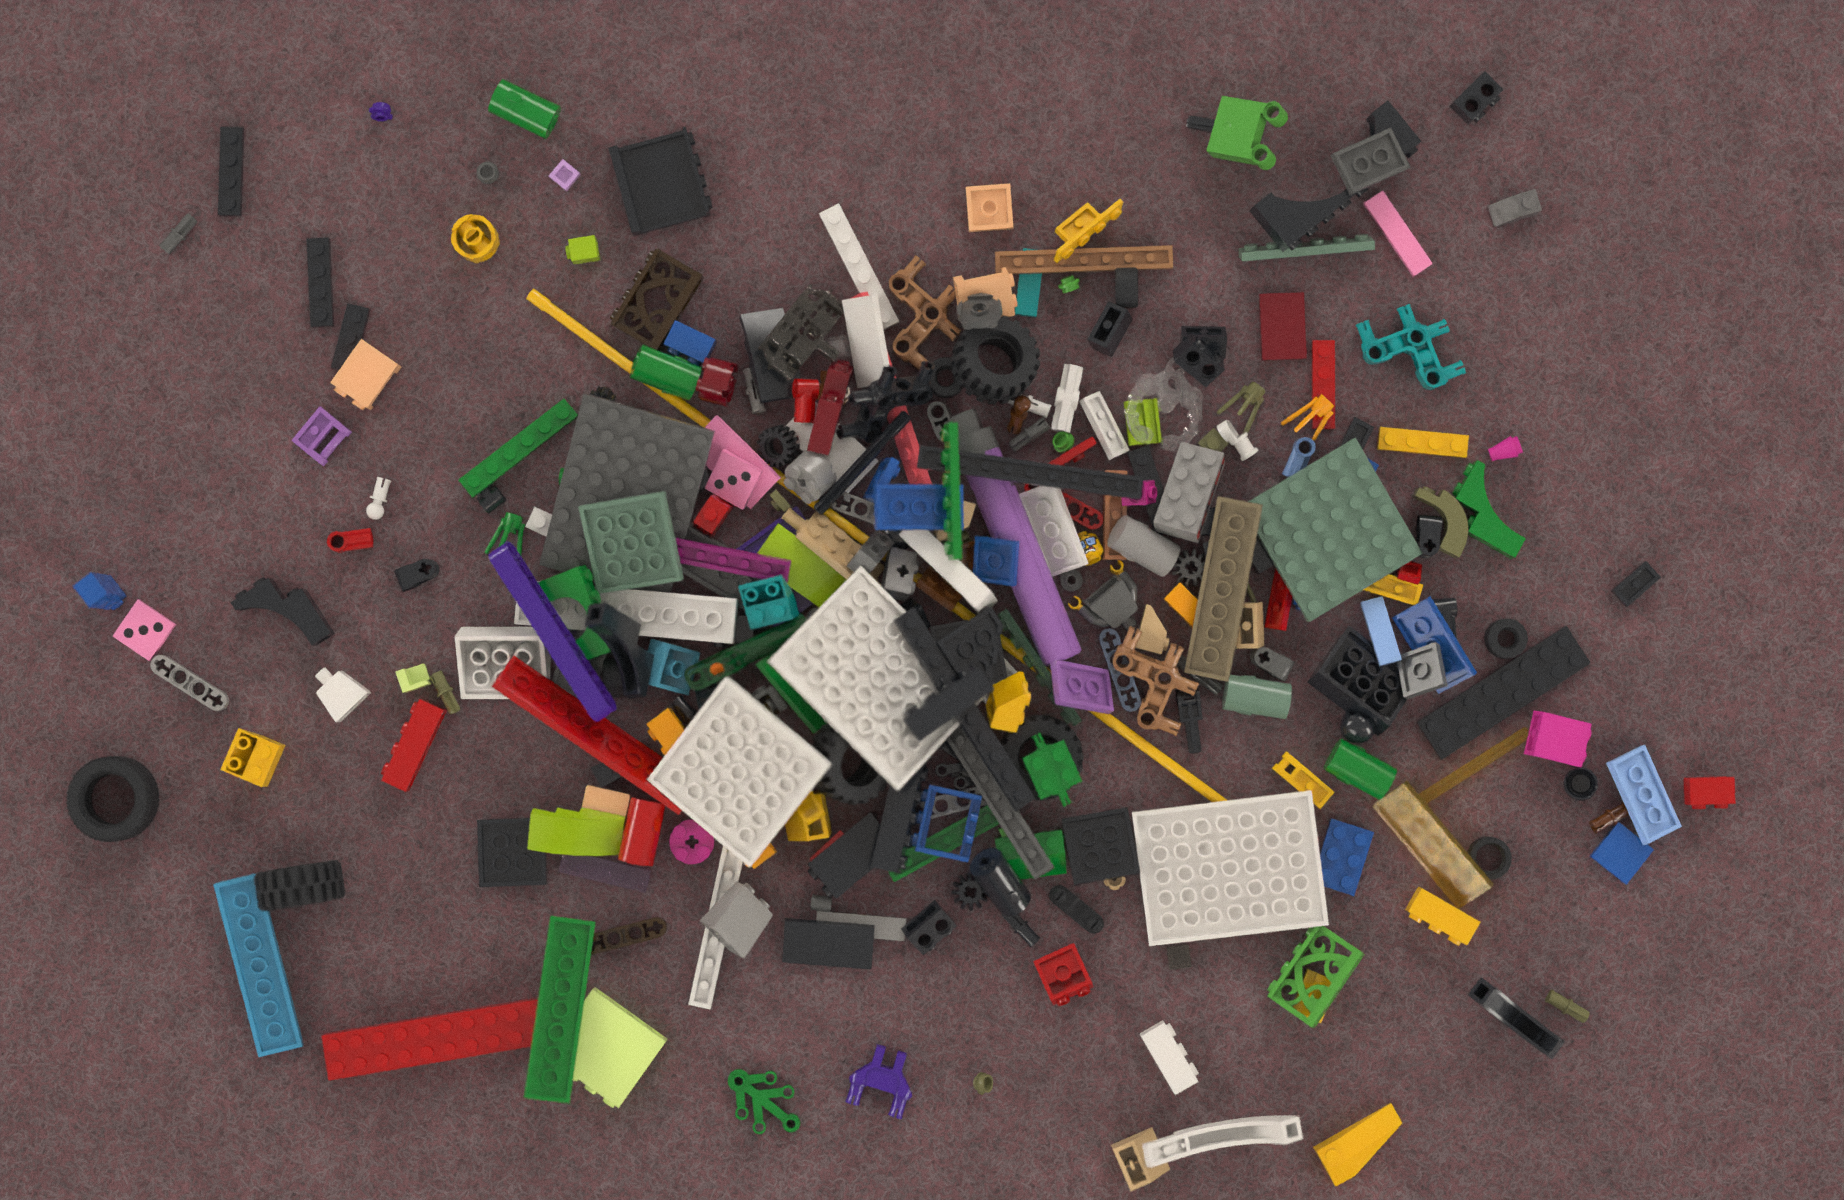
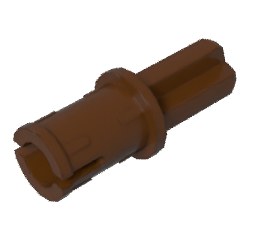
(1609, 818)

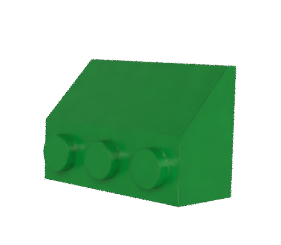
(1051, 842)

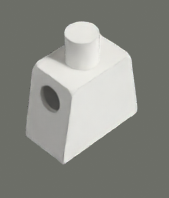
(340, 693)

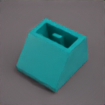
(768, 601)

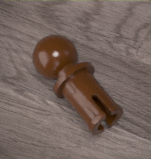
(1018, 413)

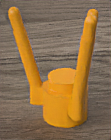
(1321, 407)

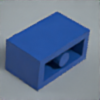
(689, 343)

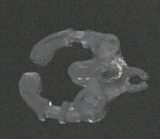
(1183, 392)

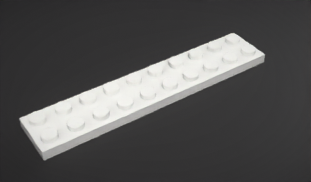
(659, 614)

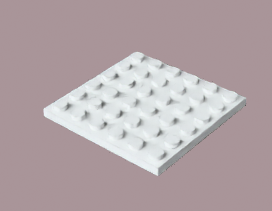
(739, 771)

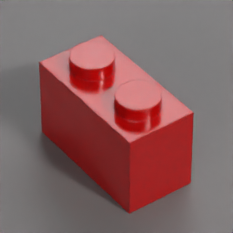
(1709, 791)

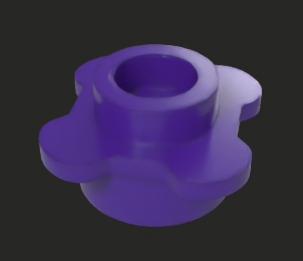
(380, 111)

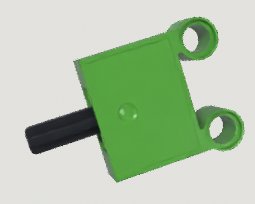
(1240, 129)

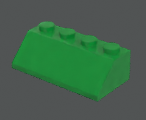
(802, 708)

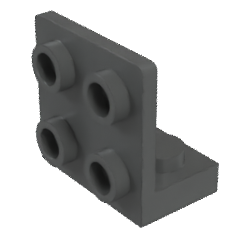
(769, 699)

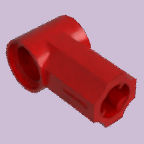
(805, 393)
(352, 540)

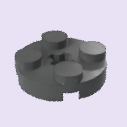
(972, 318)

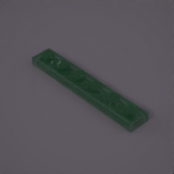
(1032, 659)

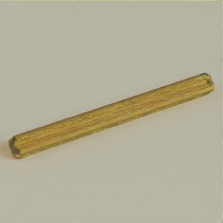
(1474, 765)

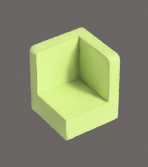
(413, 678)

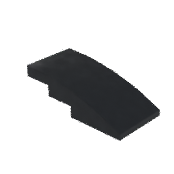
(768, 383)

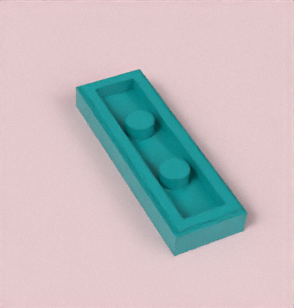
(1028, 293)

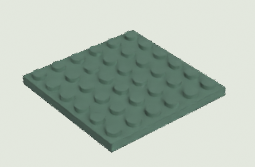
(1333, 530)

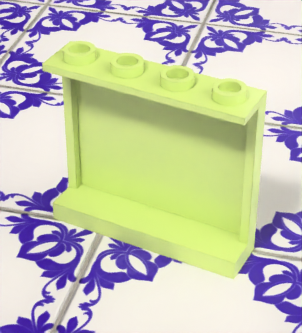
(613, 1048)

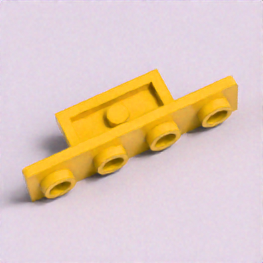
(1081, 225)

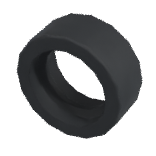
(1505, 851)

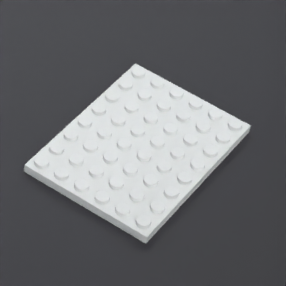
(863, 677)
(1230, 868)

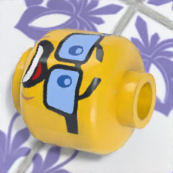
(1091, 547)

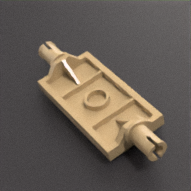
(827, 542)

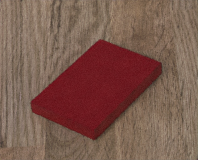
(1282, 326)

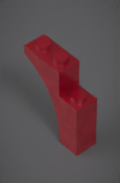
(830, 407)

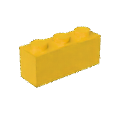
(1442, 917)

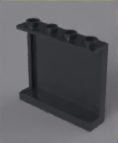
(660, 182)

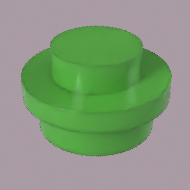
(1069, 284)
(1063, 442)

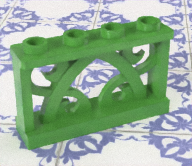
(1316, 1006)

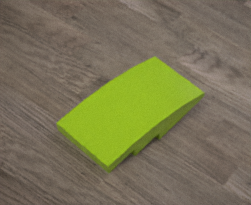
(808, 572)
(575, 832)

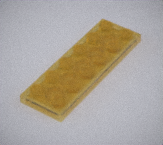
(1432, 845)

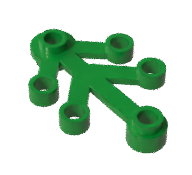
(760, 1099)

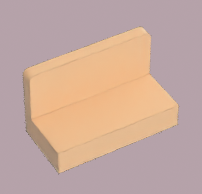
(606, 800)

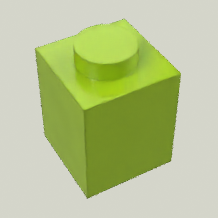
(583, 250)

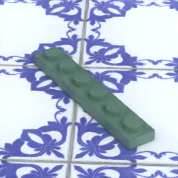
(1315, 247)

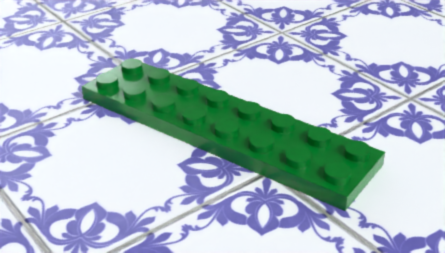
(559, 1009)

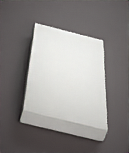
(866, 338)
(1054, 529)

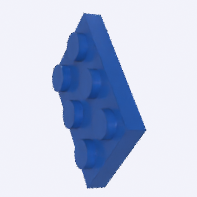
(887, 470)
(1344, 855)

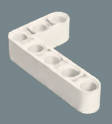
(953, 571)

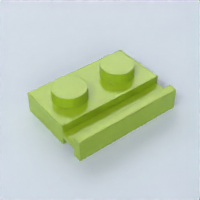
(1147, 417)

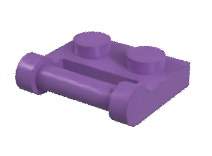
(316, 430)

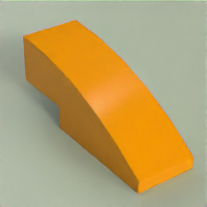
(1183, 603)

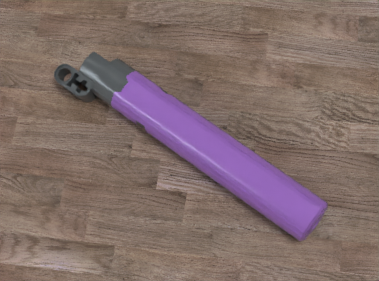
(1007, 519)

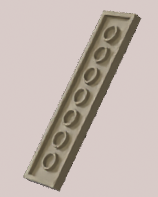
(1223, 588)

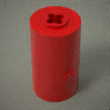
(641, 831)

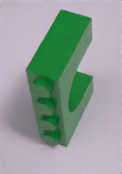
(579, 586)

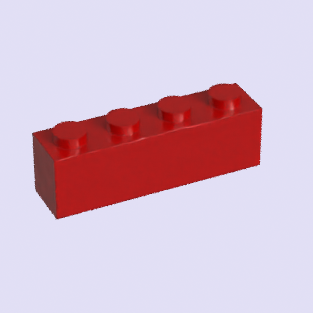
(413, 745)

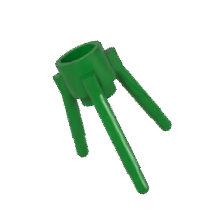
(509, 524)

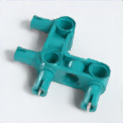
(1422, 353)

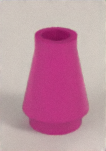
(1506, 449)

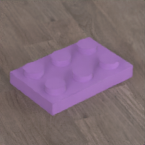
(1082, 686)

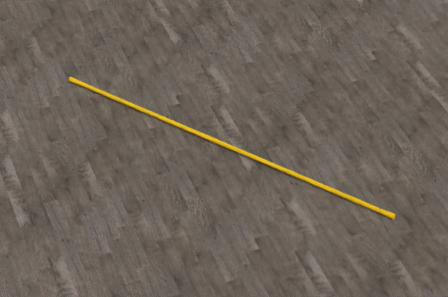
(545, 304)

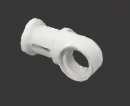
(1240, 442)

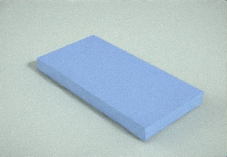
(1643, 794)

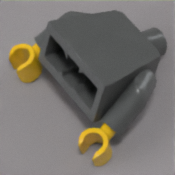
(1112, 602)

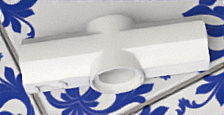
(1067, 398)

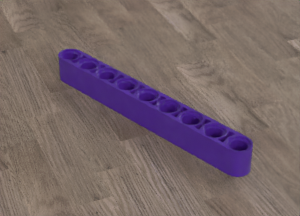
(552, 631)

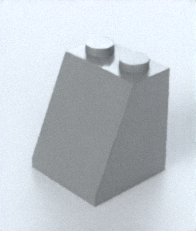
(738, 918)

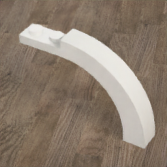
(1222, 1134)

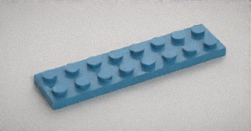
(258, 967)

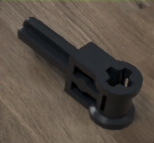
(1190, 712)

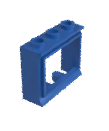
(925, 816)

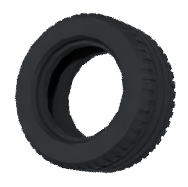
(80, 798)

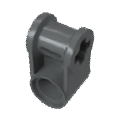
(1275, 663)

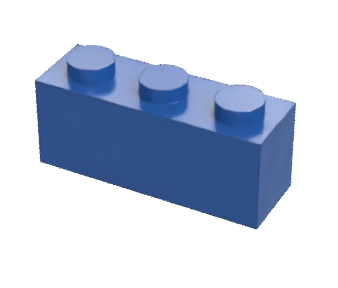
(100, 591)

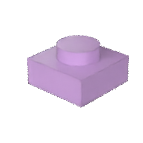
(564, 175)

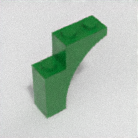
(1485, 524)

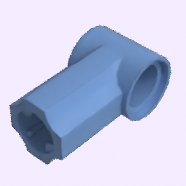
(1297, 459)

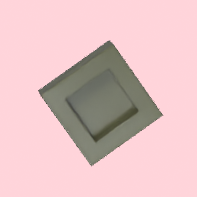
(1213, 441)
(779, 502)

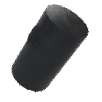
(1000, 882)

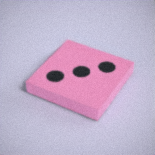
(733, 479)
(144, 630)

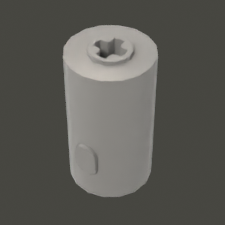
(1143, 545)

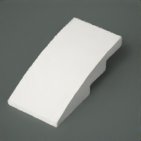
(843, 451)

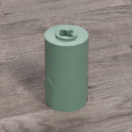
(1257, 696)

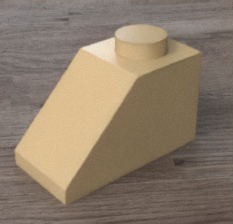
(1154, 634)

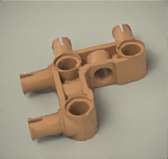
(920, 303)
(1149, 670)

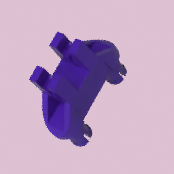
(882, 1078)

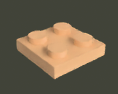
(989, 207)

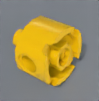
(475, 238)

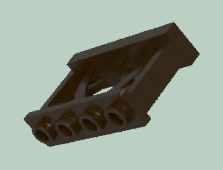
(686, 291)

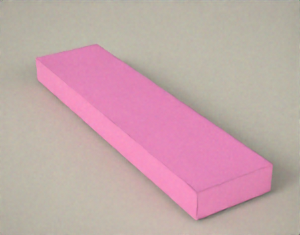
(1397, 233)

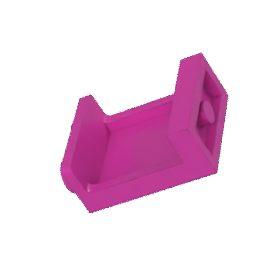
(1558, 738)

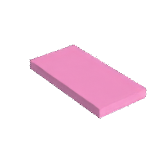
(727, 439)

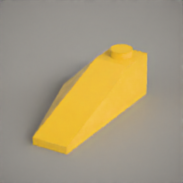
(1353, 1147)

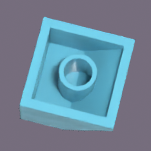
(669, 666)

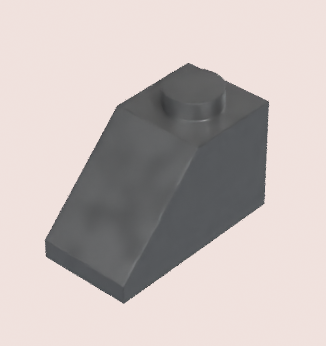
(1515, 208)

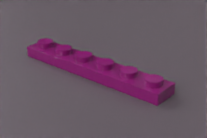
(732, 560)

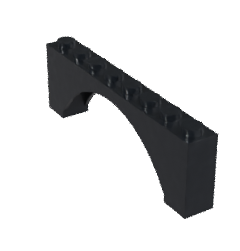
(1291, 220)

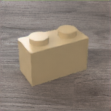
(1251, 626)

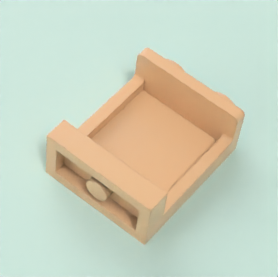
(995, 284)
(364, 375)

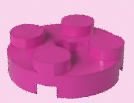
(682, 850)

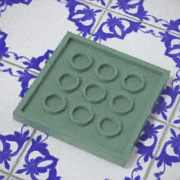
(631, 542)

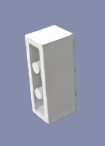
(1170, 1056)

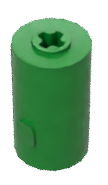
(524, 109)
(665, 372)
(1360, 769)

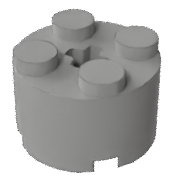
(809, 476)

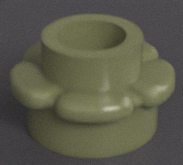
(983, 1083)

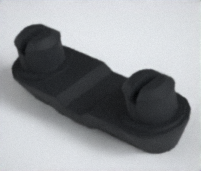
(1076, 909)

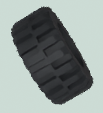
(981, 381)
(1050, 728)
(857, 788)
(299, 885)

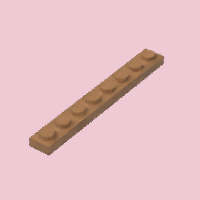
(1085, 260)

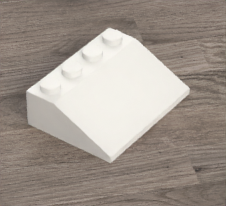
(486, 652)

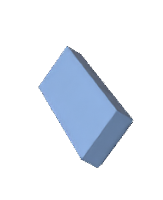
(1380, 631)

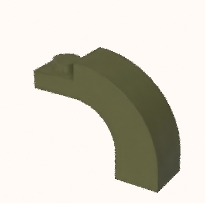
(1453, 516)

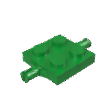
(1051, 769)

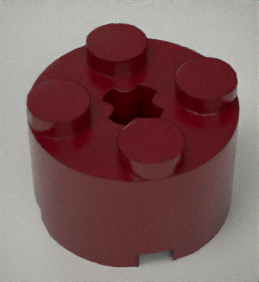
(717, 381)

